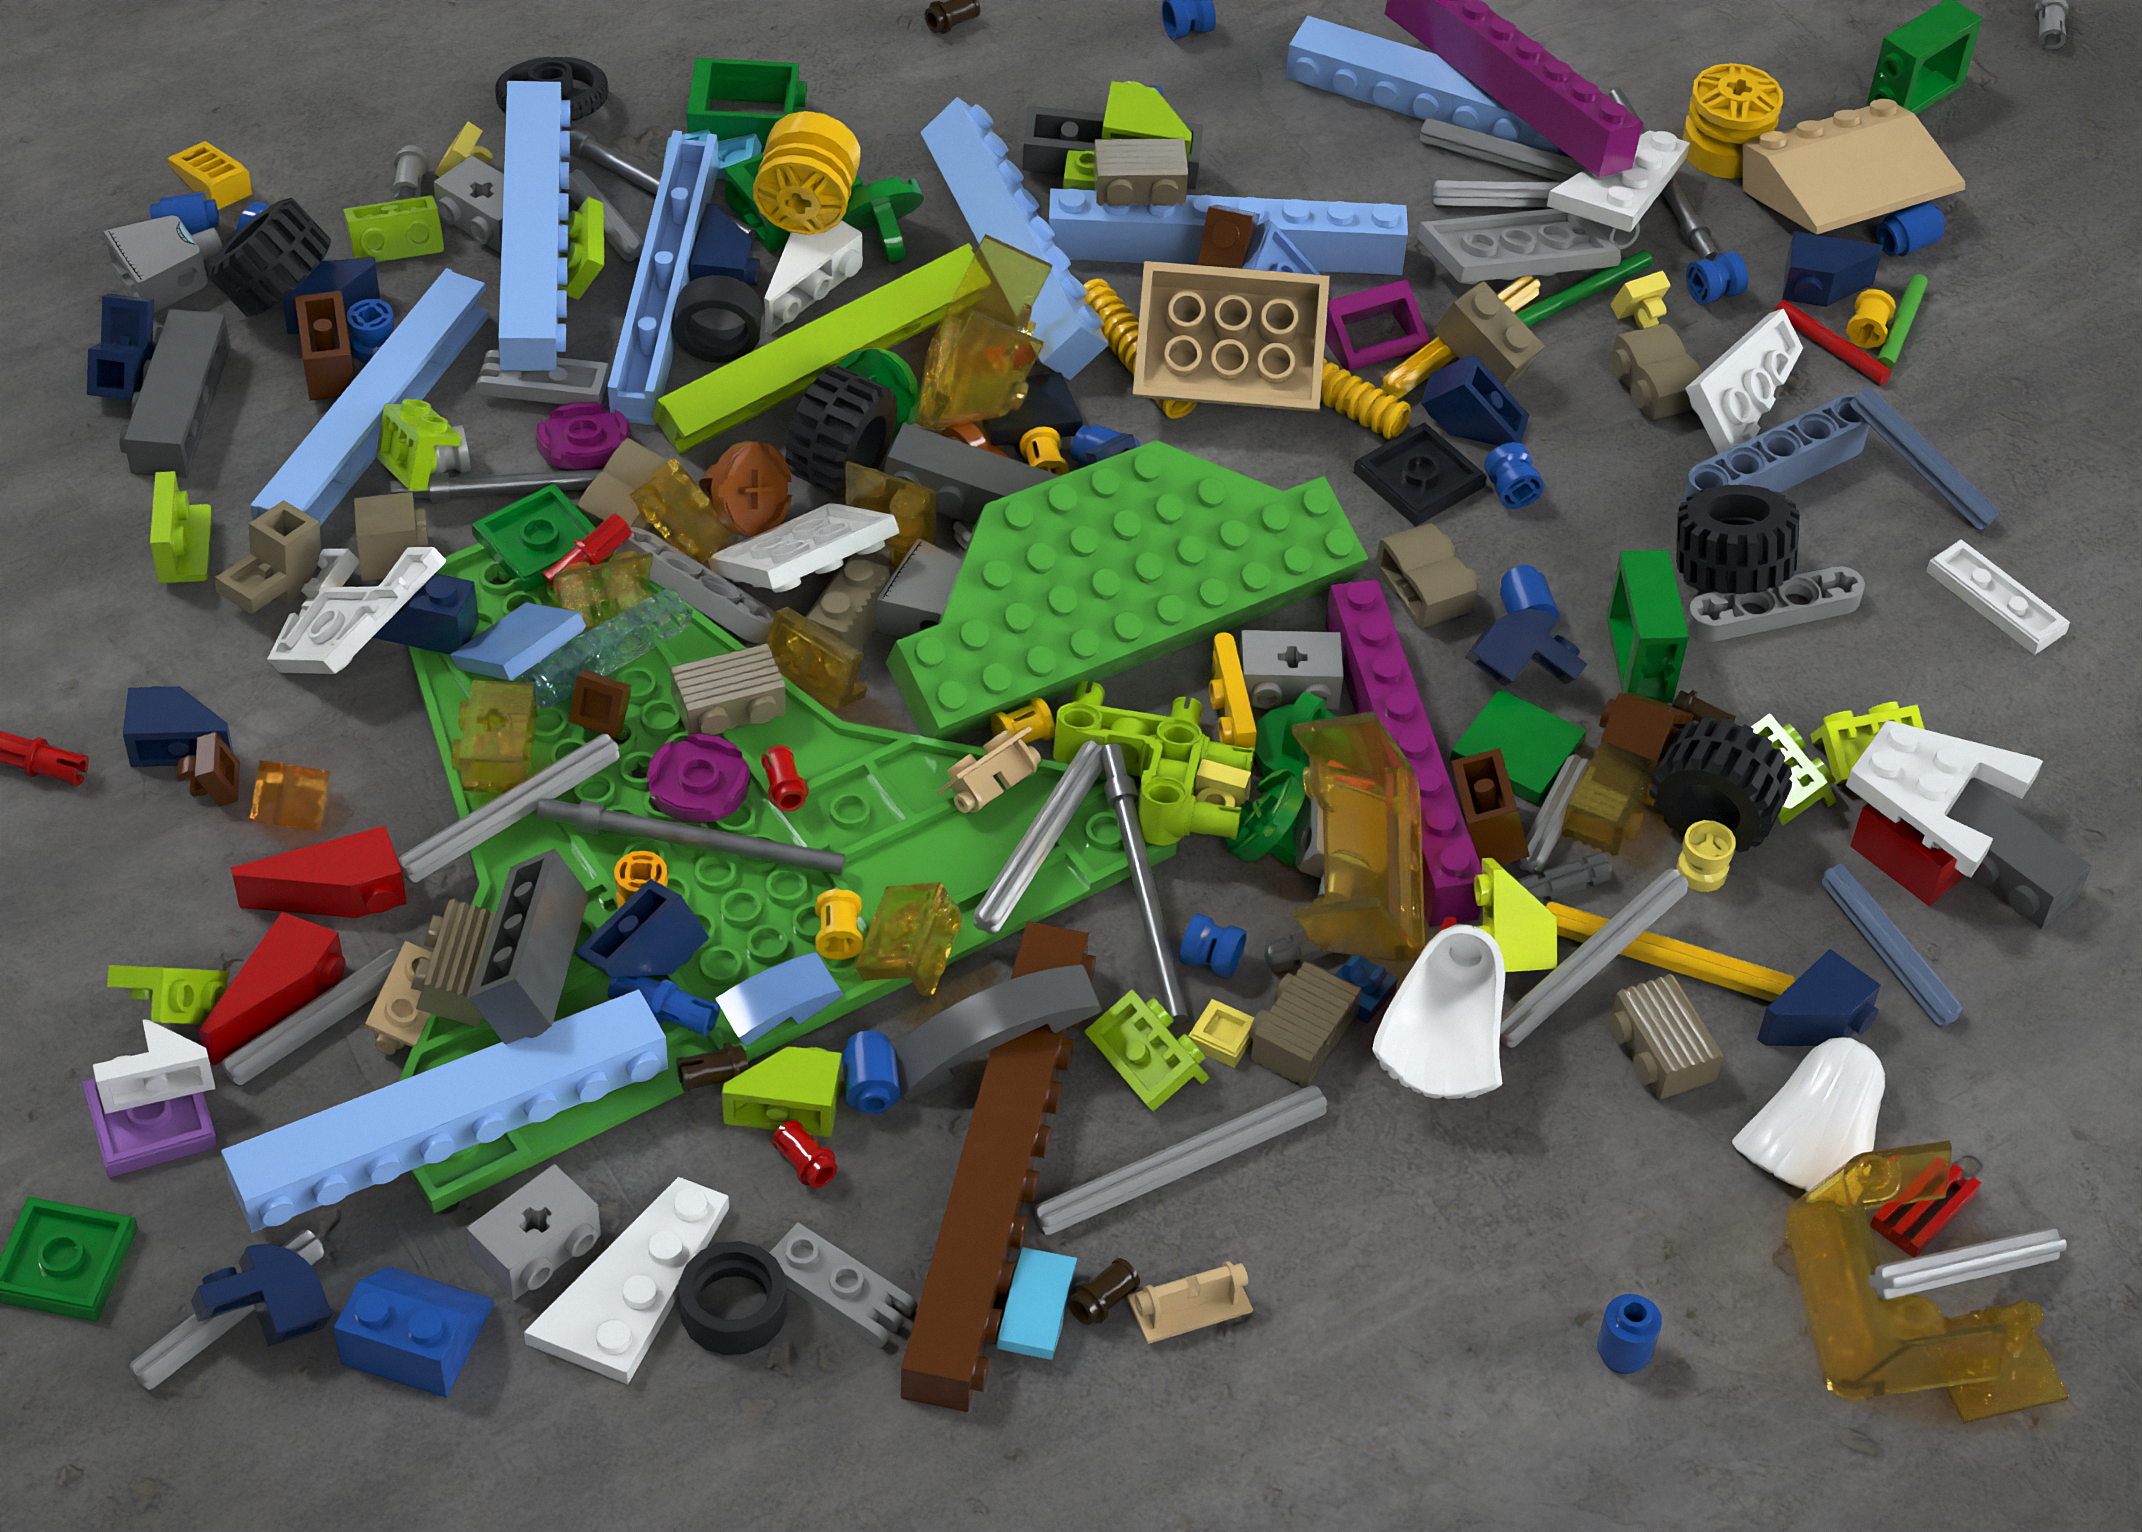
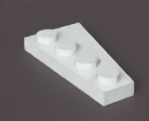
(1624, 196)
(1743, 381)
(628, 1291)

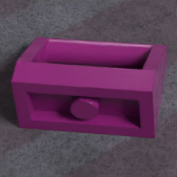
(1392, 298)

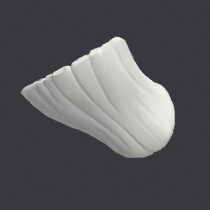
(1447, 1018)
(1819, 1115)

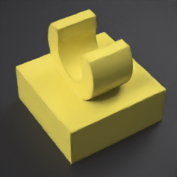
(462, 148)
(1642, 299)
(1222, 784)

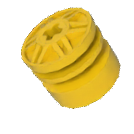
(1728, 109)
(807, 173)

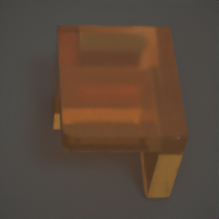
(289, 795)

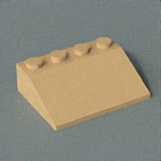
(1848, 167)
(1231, 336)

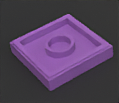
(150, 1132)

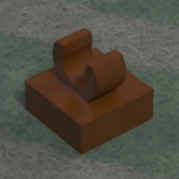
(599, 703)
(212, 770)

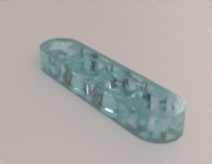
(651, 625)

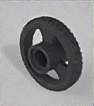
(563, 70)

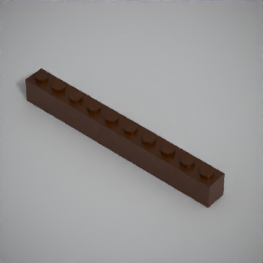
(988, 1194)

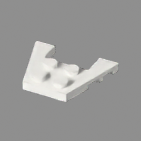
(343, 619)
(1923, 773)

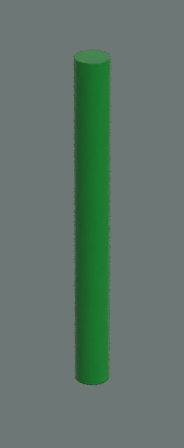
(1585, 288)

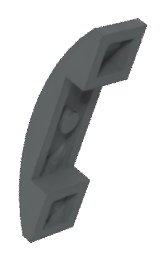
(989, 1020)

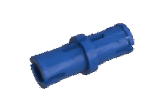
(669, 1002)

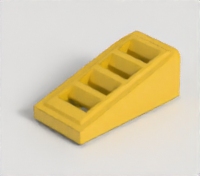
(213, 172)

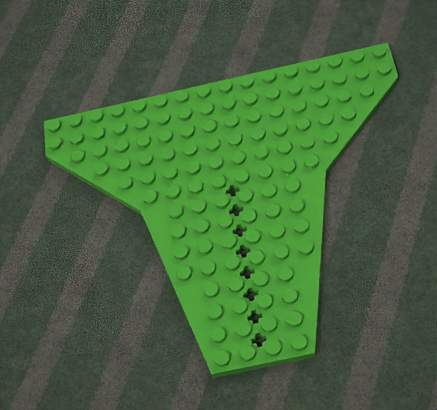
(865, 799)

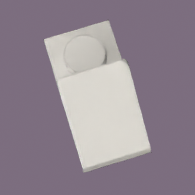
(167, 1071)

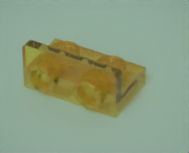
(680, 511)
(815, 659)
(911, 935)

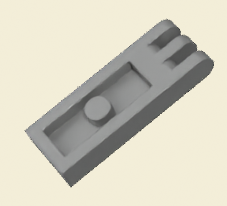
(572, 382)
(842, 1285)

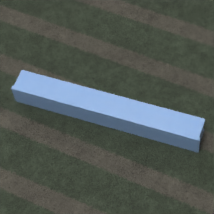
(663, 270)
(402, 369)

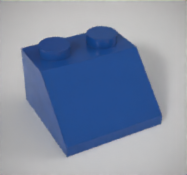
(410, 1329)

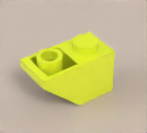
(1516, 920)

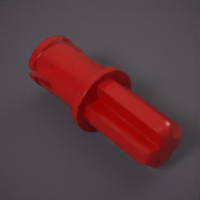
(595, 546)
(40, 758)

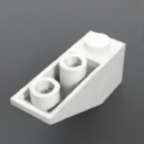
(809, 270)

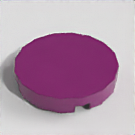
(581, 436)
(698, 779)

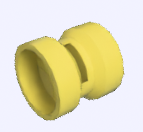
(1706, 855)

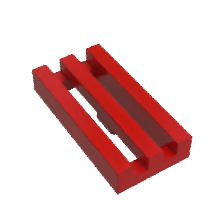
(1896, 1234)

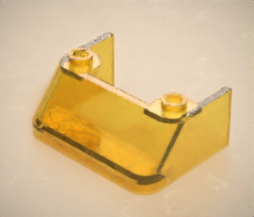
(984, 340)
(1369, 840)
(1859, 1339)

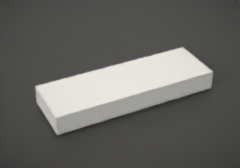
(1998, 597)

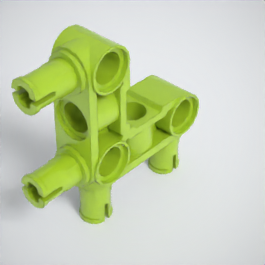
(1163, 754)

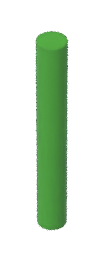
(1902, 320)

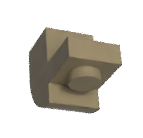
(280, 561)

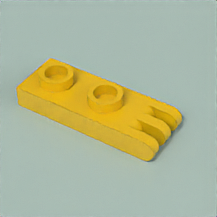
(1230, 695)

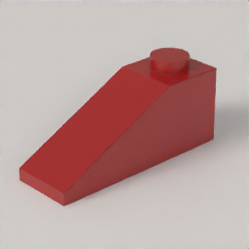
(331, 878)
(281, 976)

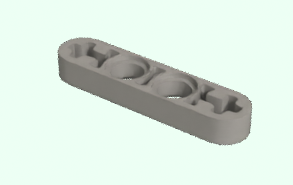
(702, 587)
(1828, 590)

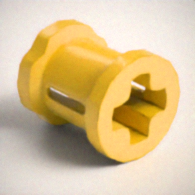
(1872, 311)
(1047, 454)
(1035, 715)
(838, 924)

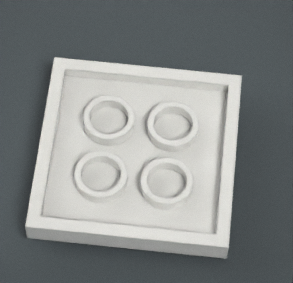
(804, 545)

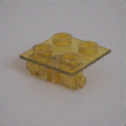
(908, 501)
(621, 579)
(2026, 1371)

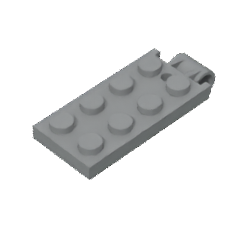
(1523, 244)

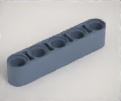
(1787, 452)

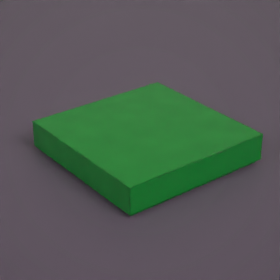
(532, 534)
(1529, 739)
(64, 1258)

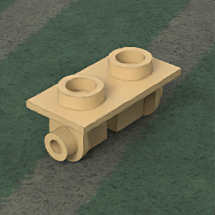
(974, 780)
(395, 1011)
(1191, 1302)

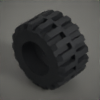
(269, 257)
(840, 422)
(1737, 539)
(1722, 777)

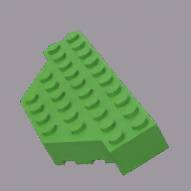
(1114, 575)

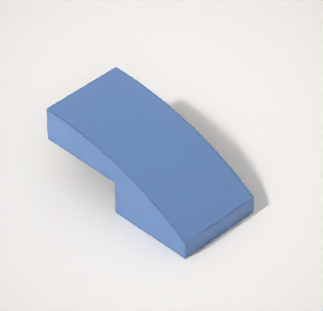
(786, 990)

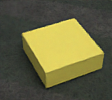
(1222, 1033)

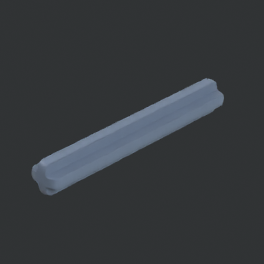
(1924, 458)
(1892, 945)

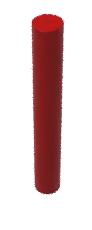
(1835, 344)

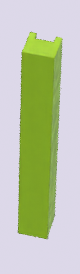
(796, 359)

